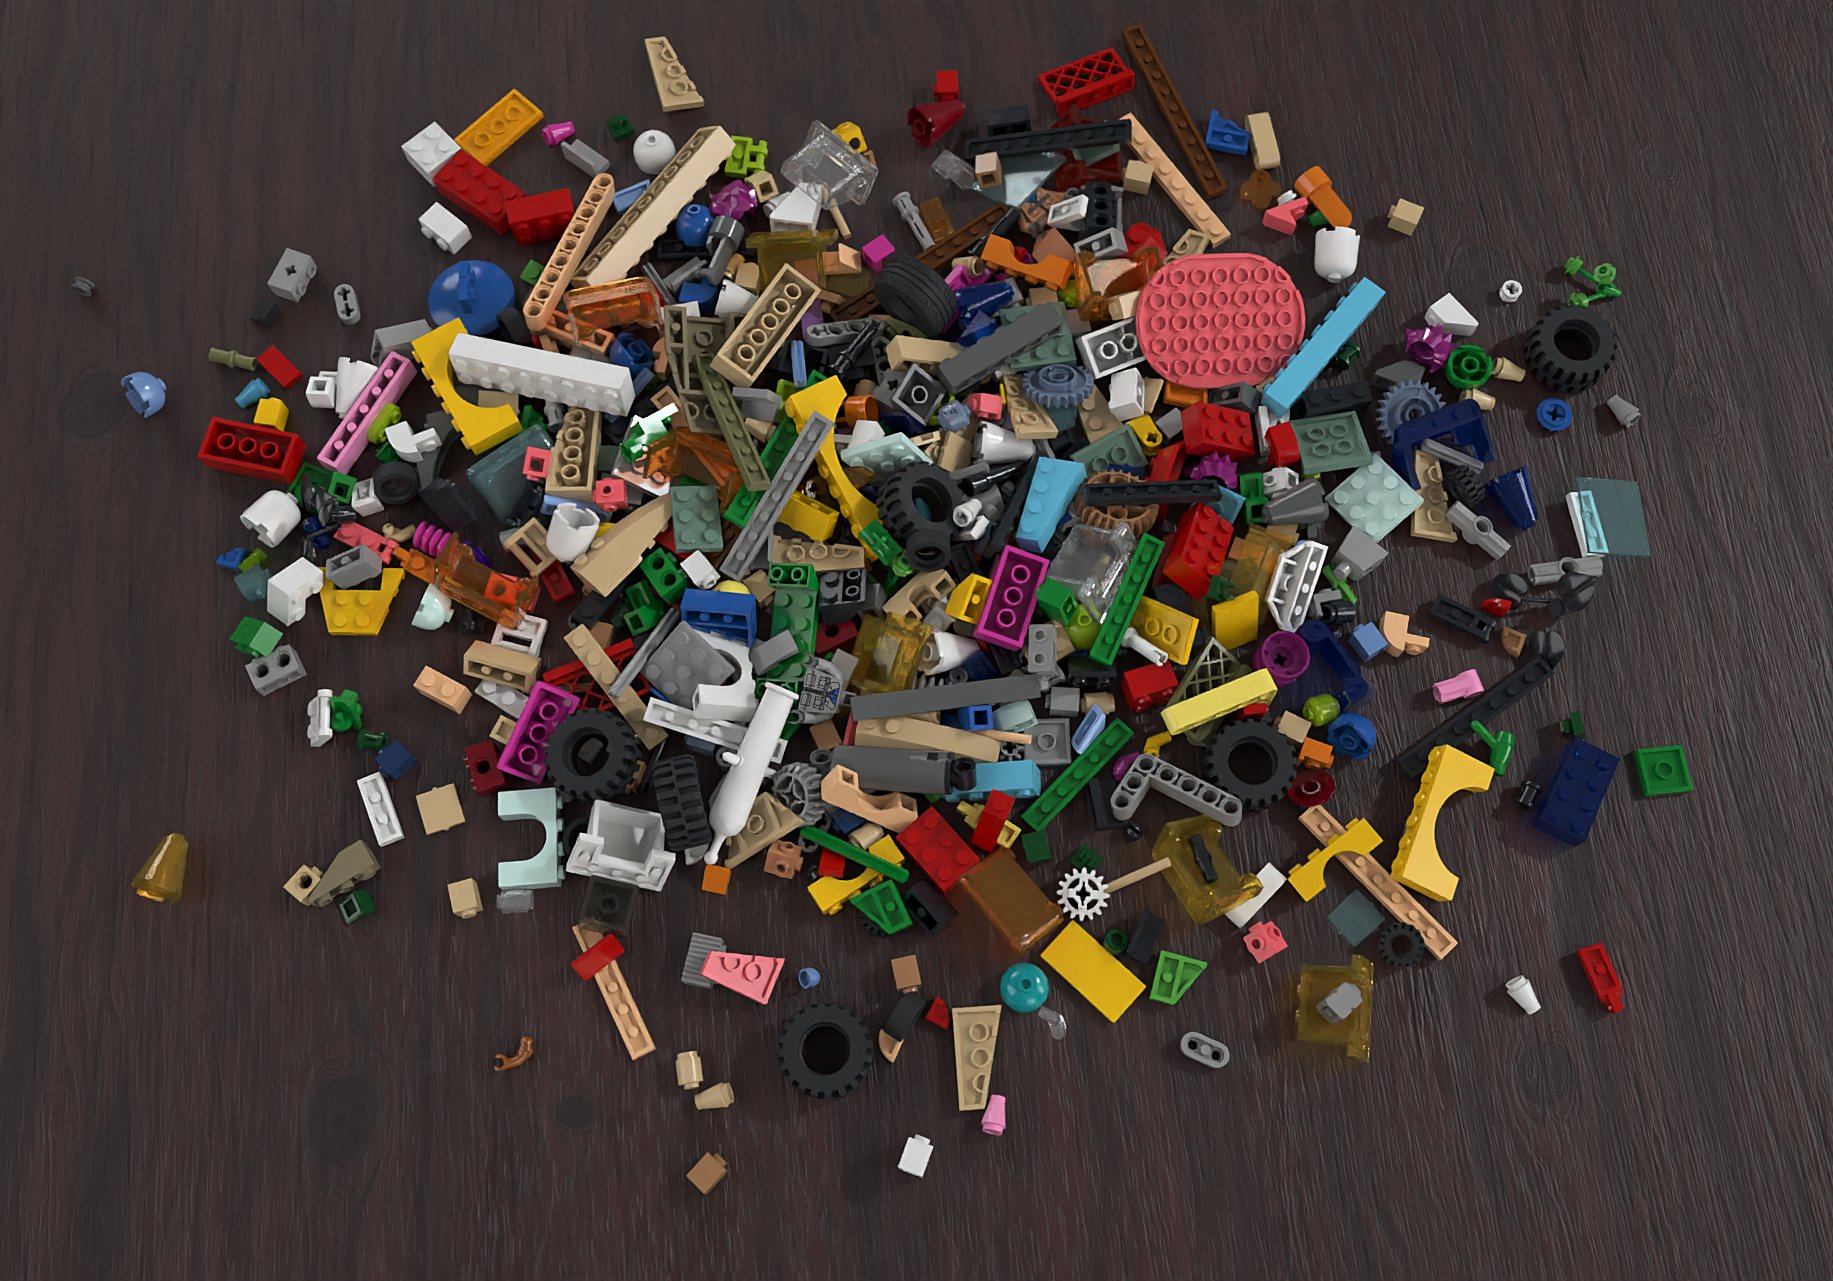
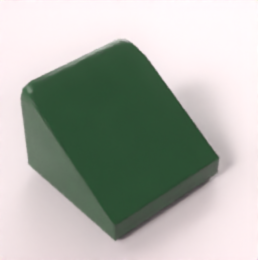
(356, 906)

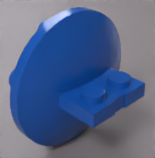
(474, 294)

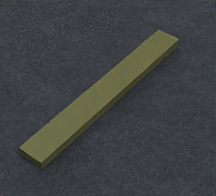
(731, 424)

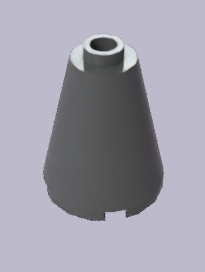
(1297, 505)

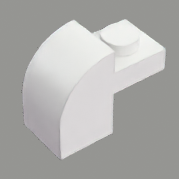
(322, 390)
(863, 432)
(409, 445)

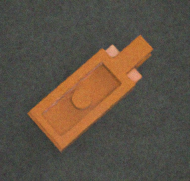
(416, 564)

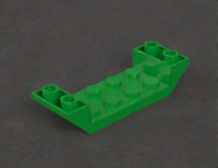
(795, 611)

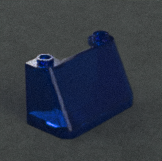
(1357, 688)

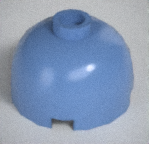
(145, 392)

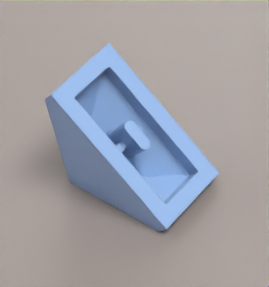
(1089, 729)

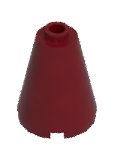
(934, 120)

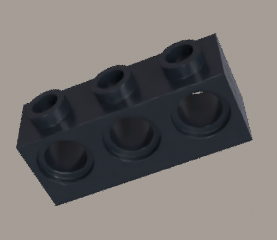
(1099, 208)

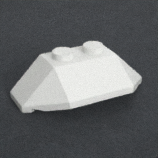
(1294, 584)

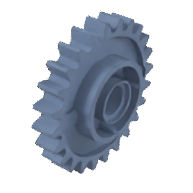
(1058, 385)
(1403, 399)

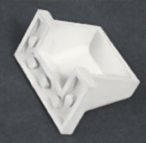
(623, 846)

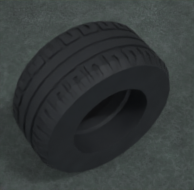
(915, 295)

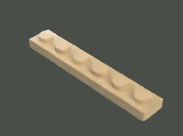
(606, 674)

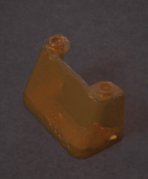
(1108, 278)
(1011, 900)

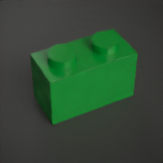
(1056, 601)
(255, 637)

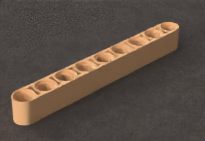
(569, 252)

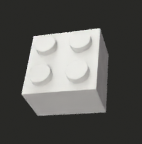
(430, 151)

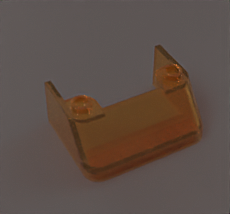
(612, 305)
(697, 457)
(481, 587)

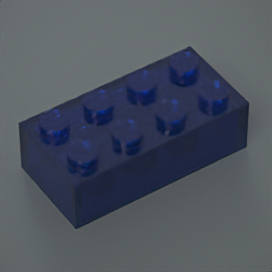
(1575, 792)

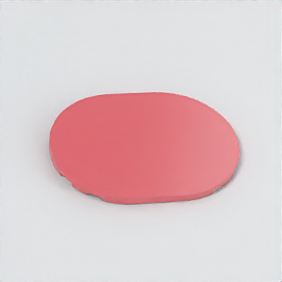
(1219, 320)

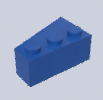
(722, 613)

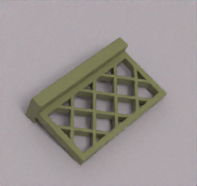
(1202, 734)

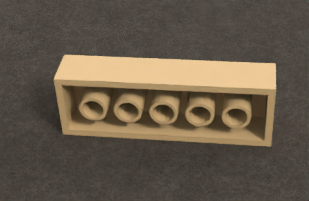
(765, 327)

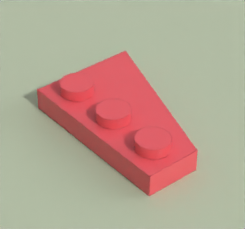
(744, 974)

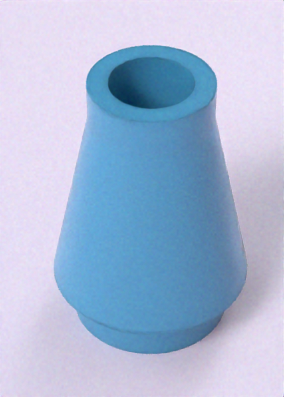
(252, 393)

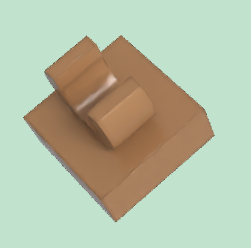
(829, 300)

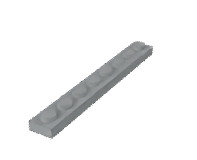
(777, 497)

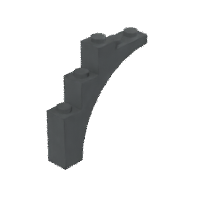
(432, 461)

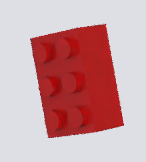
(540, 216)
(1218, 430)
(936, 850)

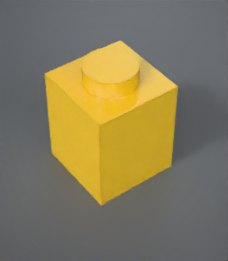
(271, 414)

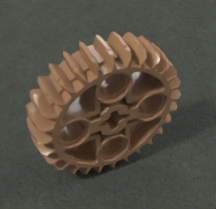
(1139, 517)

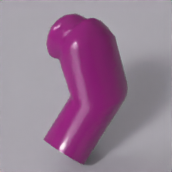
(1122, 765)

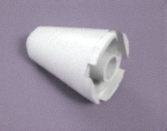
(734, 299)
(351, 382)
(1000, 445)
(945, 652)

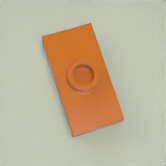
(1182, 396)

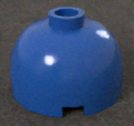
(694, 224)
(631, 354)
(1352, 735)

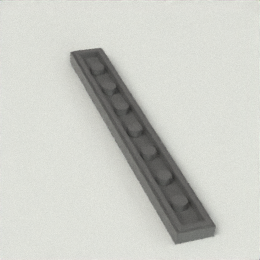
(944, 697)

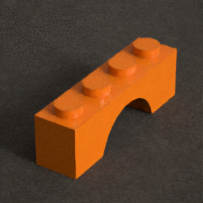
(1051, 271)

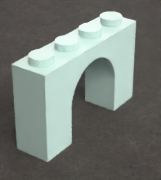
(546, 867)

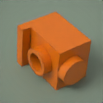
(1315, 754)

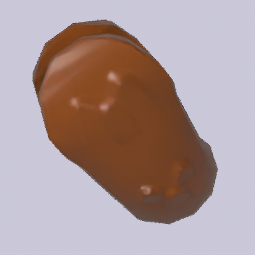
(524, 1052)

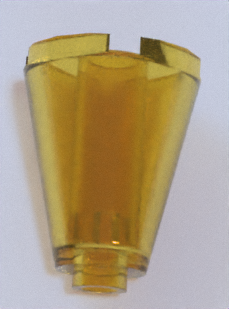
(163, 871)

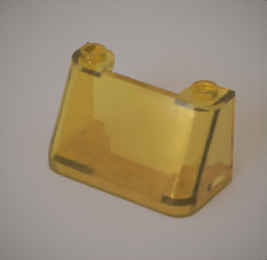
(1202, 900)

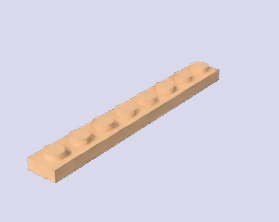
(1176, 185)
(1380, 884)

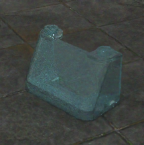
(499, 475)

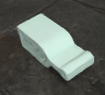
(1014, 717)

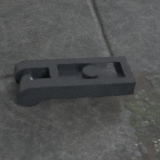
(1462, 618)

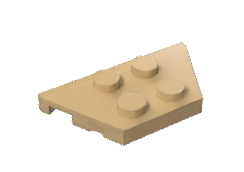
(765, 824)

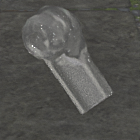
(1055, 1020)

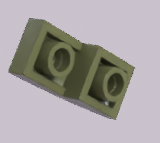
(897, 327)

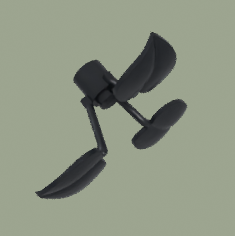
(326, 512)
(1575, 592)

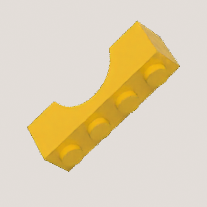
(1358, 839)
(831, 892)

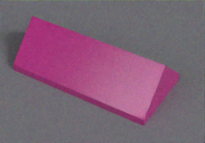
(540, 715)

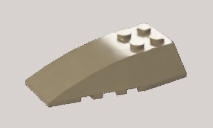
(690, 336)

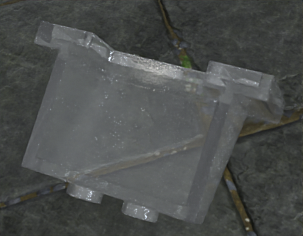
(830, 169)
(1094, 565)

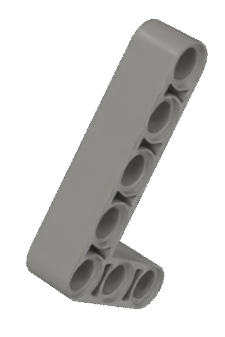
(1173, 789)

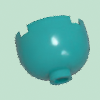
(1024, 987)

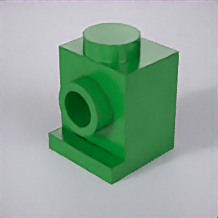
(345, 483)

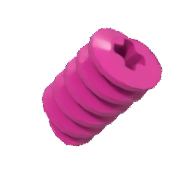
(429, 539)

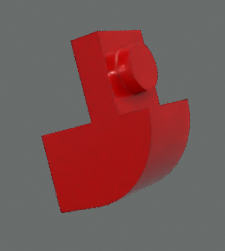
(1282, 445)

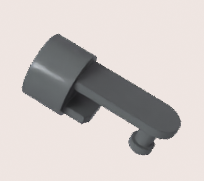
(721, 243)

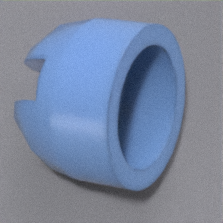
(808, 977)

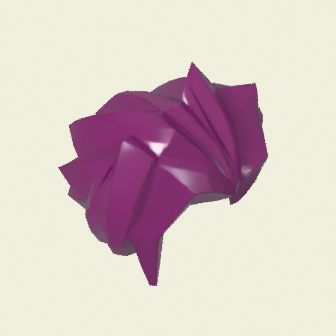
(734, 200)
(1429, 346)
(1214, 468)

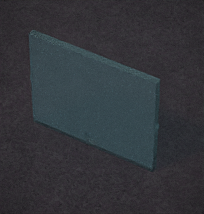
(1021, 178)
(1612, 517)

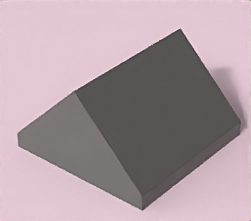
(917, 394)

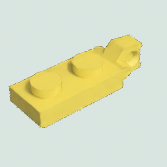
(973, 814)

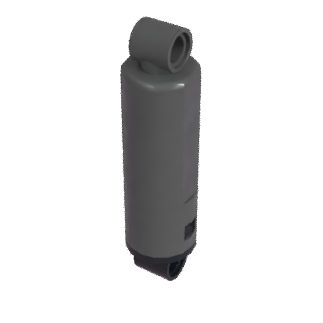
(900, 768)

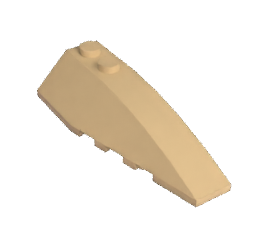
(575, 455)
(620, 547)
(922, 735)

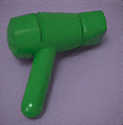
(1501, 747)

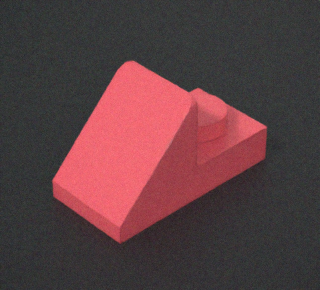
(1283, 217)

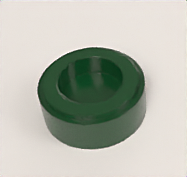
(1115, 942)

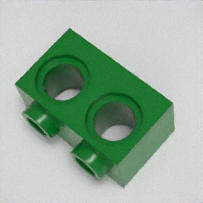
(666, 575)

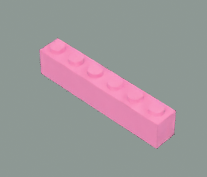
(351, 435)

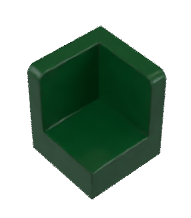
(1036, 846)

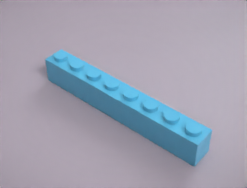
(1319, 350)

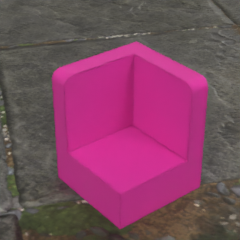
(876, 251)

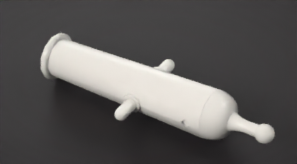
(749, 767)

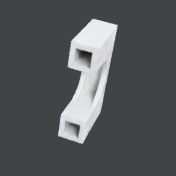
(729, 702)

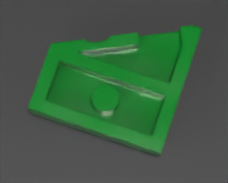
(884, 907)

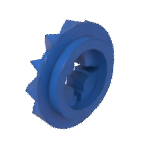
(1562, 412)

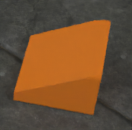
(716, 879)

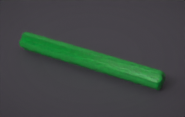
(854, 853)

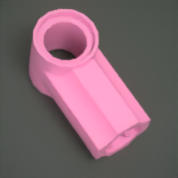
(1463, 685)

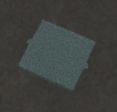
(1355, 918)

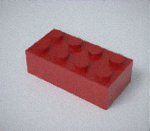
(477, 190)
(252, 450)
(1198, 549)

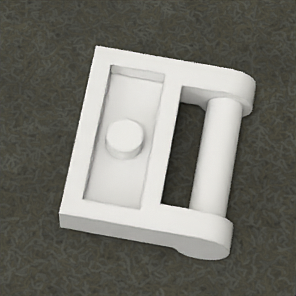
(531, 629)
(319, 710)

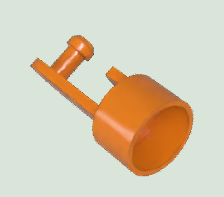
(1317, 190)
(858, 408)

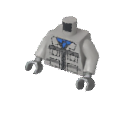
(821, 693)

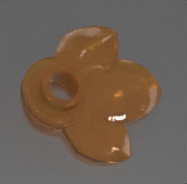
(1260, 192)

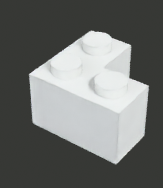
(290, 589)

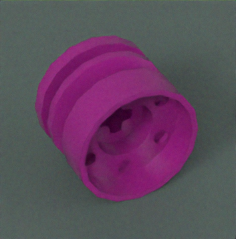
(1288, 650)

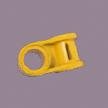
(1146, 434)

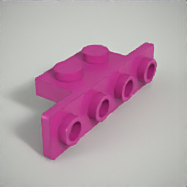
(959, 278)

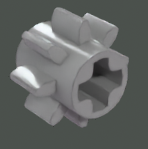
(1010, 757)

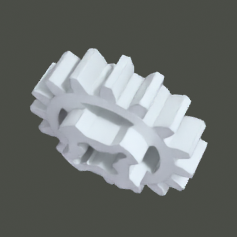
(1094, 894)

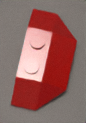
(1143, 235)
(1167, 468)

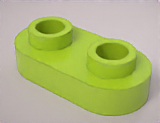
(386, 418)

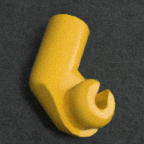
(1154, 742)

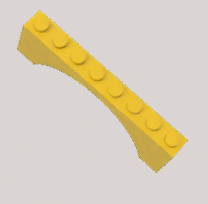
(826, 399)

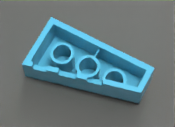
(1049, 496)
(1012, 778)

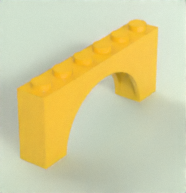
(480, 425)
(1417, 858)

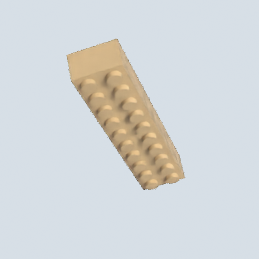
(655, 208)

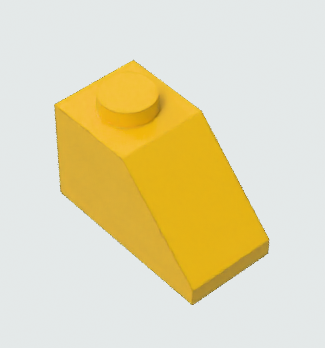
(969, 598)

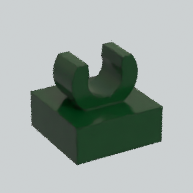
(620, 127)
(1220, 589)
(1574, 725)
(1086, 859)

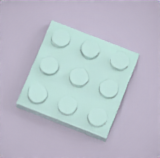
(884, 456)
(1374, 499)

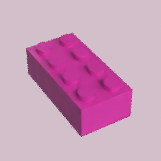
(1011, 598)

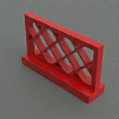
(1092, 92)
(576, 670)

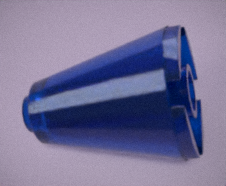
(983, 297)
(1515, 497)

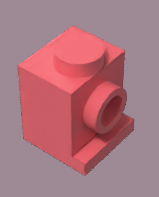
(985, 406)
(539, 455)

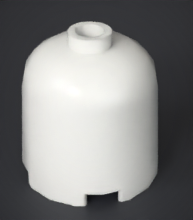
(1336, 253)
(272, 516)
(571, 531)

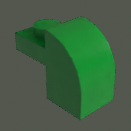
(1251, 488)
(647, 610)

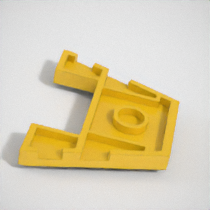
(359, 610)

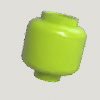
(1321, 709)

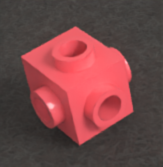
(610, 494)
(1264, 941)

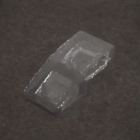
(958, 170)

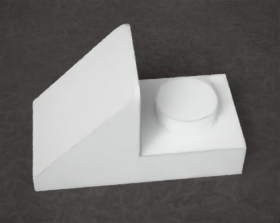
(1068, 213)
(364, 498)
(937, 615)

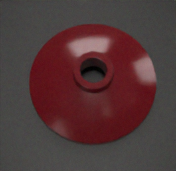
(1312, 788)

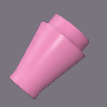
(994, 1116)

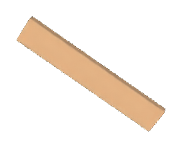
(619, 1000)

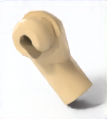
(397, 534)

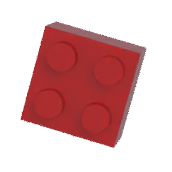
(1148, 686)

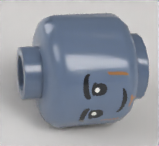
(954, 416)

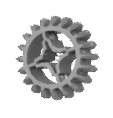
(800, 790)

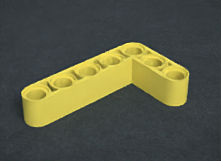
(1247, 690)

